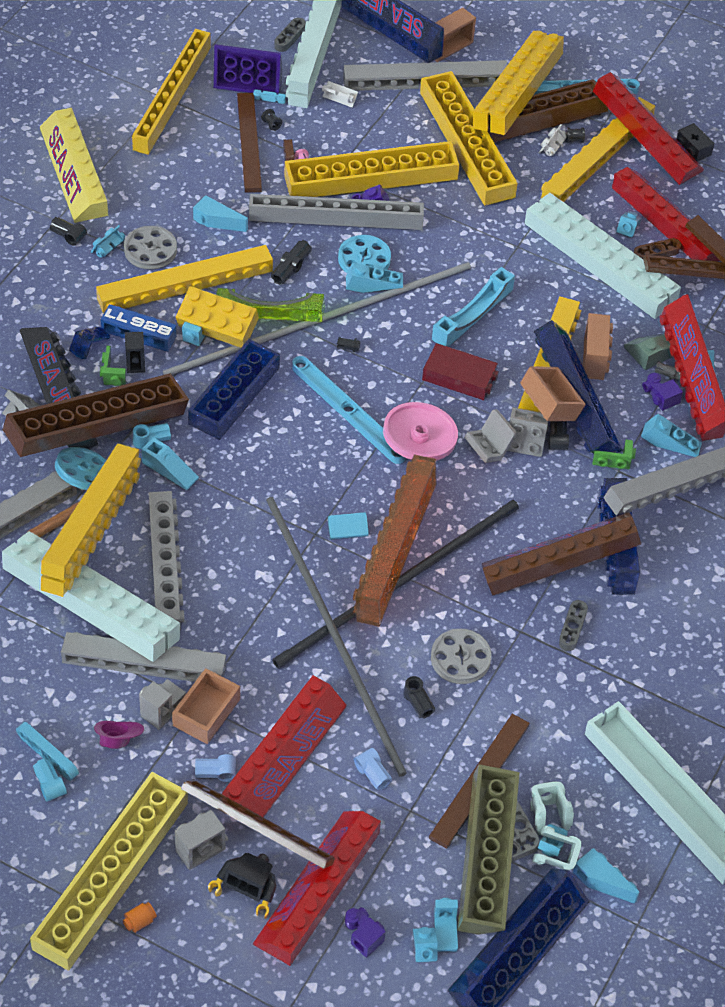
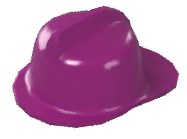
(117, 734)

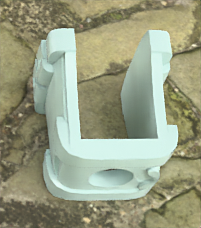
(557, 797)
(549, 832)

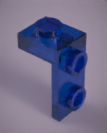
(83, 340)

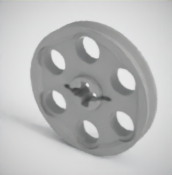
(144, 250)
(467, 651)

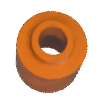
(139, 917)

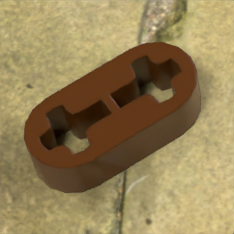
(288, 149)

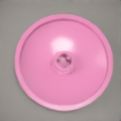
(420, 431)

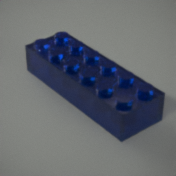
(233, 389)
(624, 565)

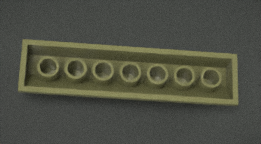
(488, 851)

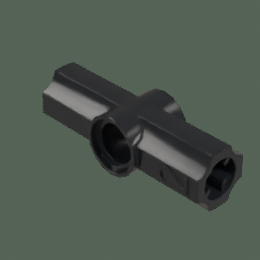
(291, 262)

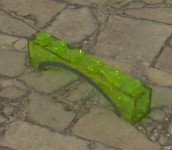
(302, 309)

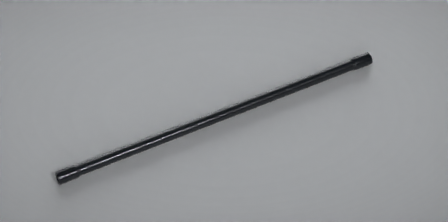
(504, 511)

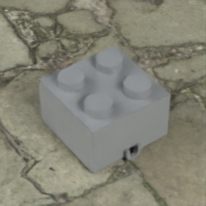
(200, 839)

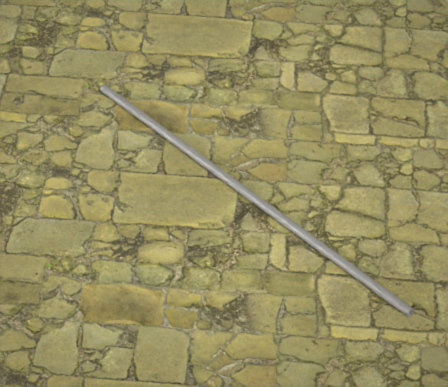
(328, 315)

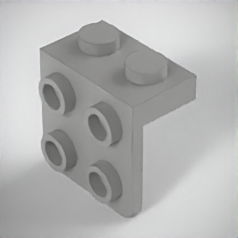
(493, 438)

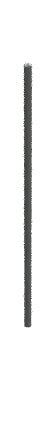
(337, 638)

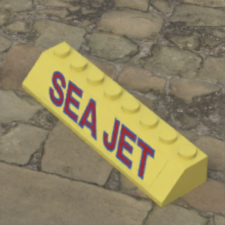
(74, 166)

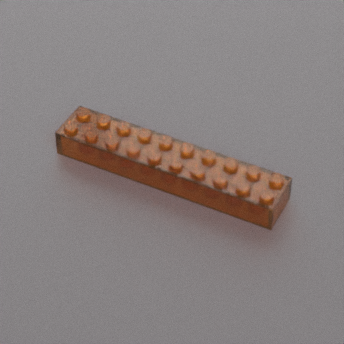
(395, 541)

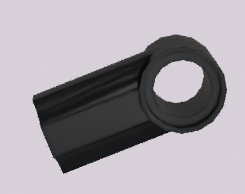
(72, 233)
(558, 437)
(419, 697)

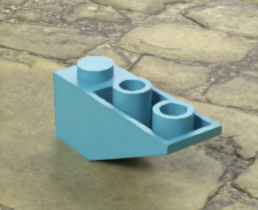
(369, 279)
(669, 436)
(167, 463)
(601, 876)

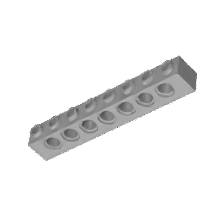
(165, 553)

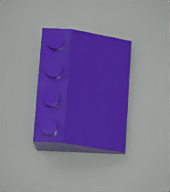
(247, 69)

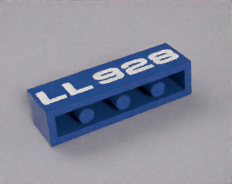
(155, 331)

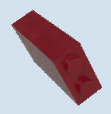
(460, 371)

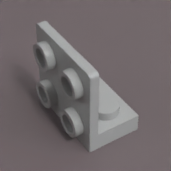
(530, 431)

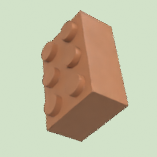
(458, 31)
(596, 346)
(552, 393)
(206, 706)

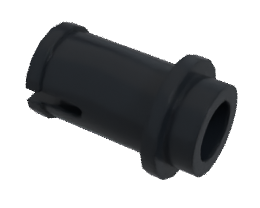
(349, 344)

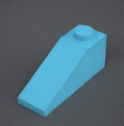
(217, 215)

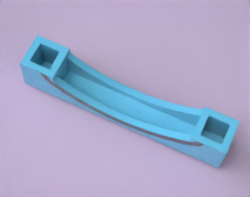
(452, 327)

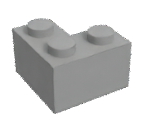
(159, 702)

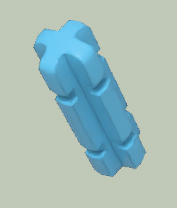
(269, 96)

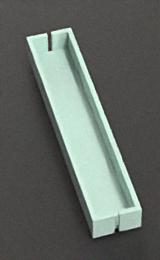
(311, 51)
(601, 255)
(98, 601)
(662, 784)

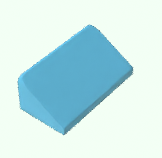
(348, 525)

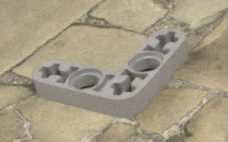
(521, 836)

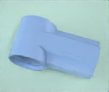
(370, 764)
(222, 768)

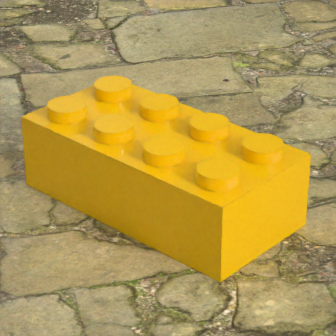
(218, 316)

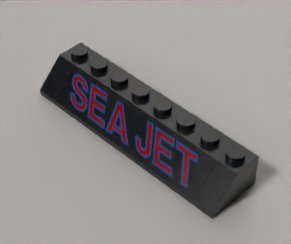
(52, 369)

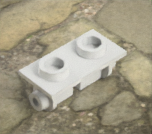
(339, 94)
(556, 137)

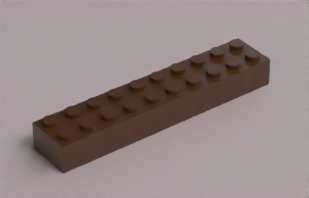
(94, 414)

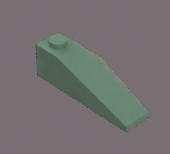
(649, 350)

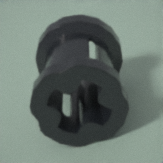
(271, 119)
(575, 135)

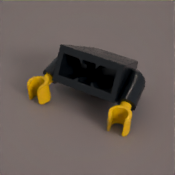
(250, 877)

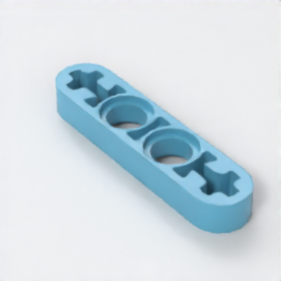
(47, 751)

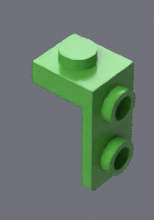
(111, 376)
(616, 460)

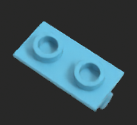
(103, 245)

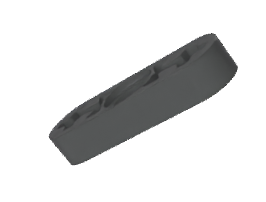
(279, 43)
(574, 632)

